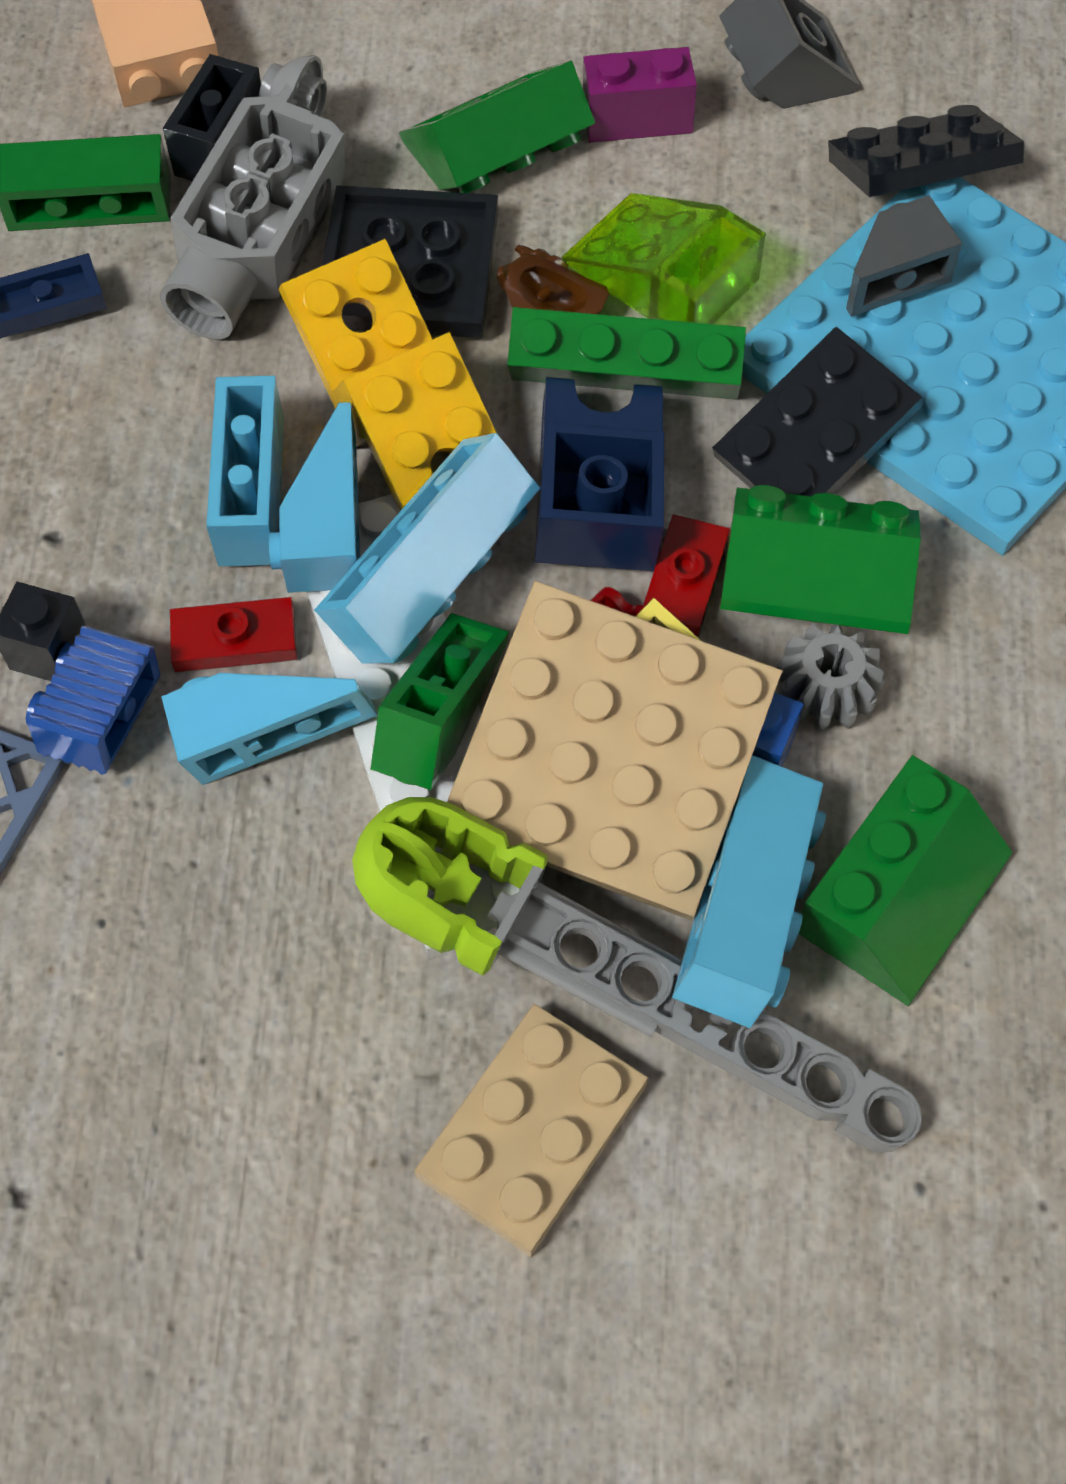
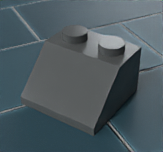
(787, 51)

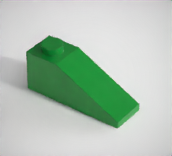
(435, 701)

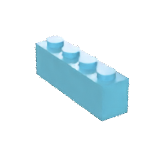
(429, 550)
(751, 896)

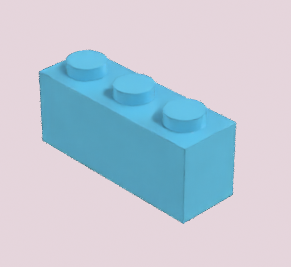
(245, 469)

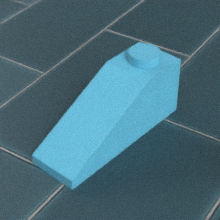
(321, 512)
(248, 718)

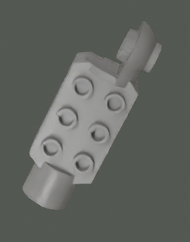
(255, 201)

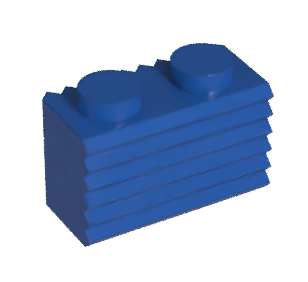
(92, 698)

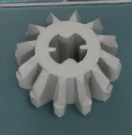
(831, 675)

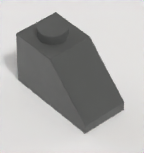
(904, 255)

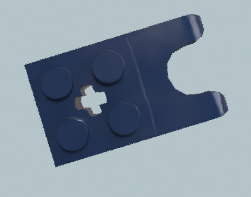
(600, 480)

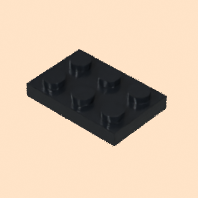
(925, 150)
(819, 421)

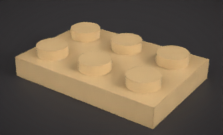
(531, 1129)

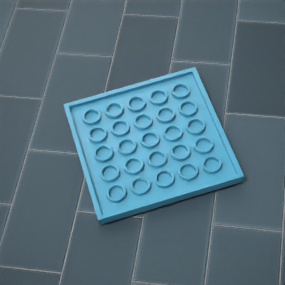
(976, 351)

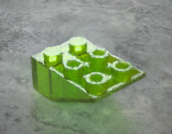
(671, 257)

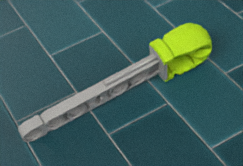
(399, 864)

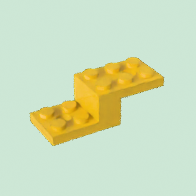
(402, 385)

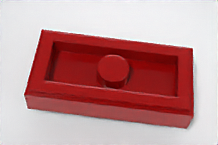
(688, 569)
(232, 634)

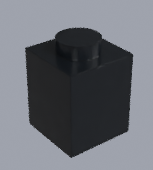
(36, 627)

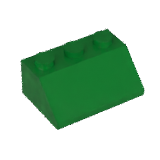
(501, 128)
(822, 559)
(906, 881)

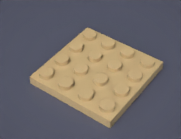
(615, 747)

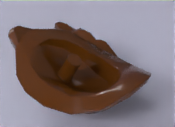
(546, 283)

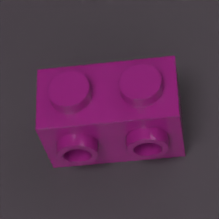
(640, 94)

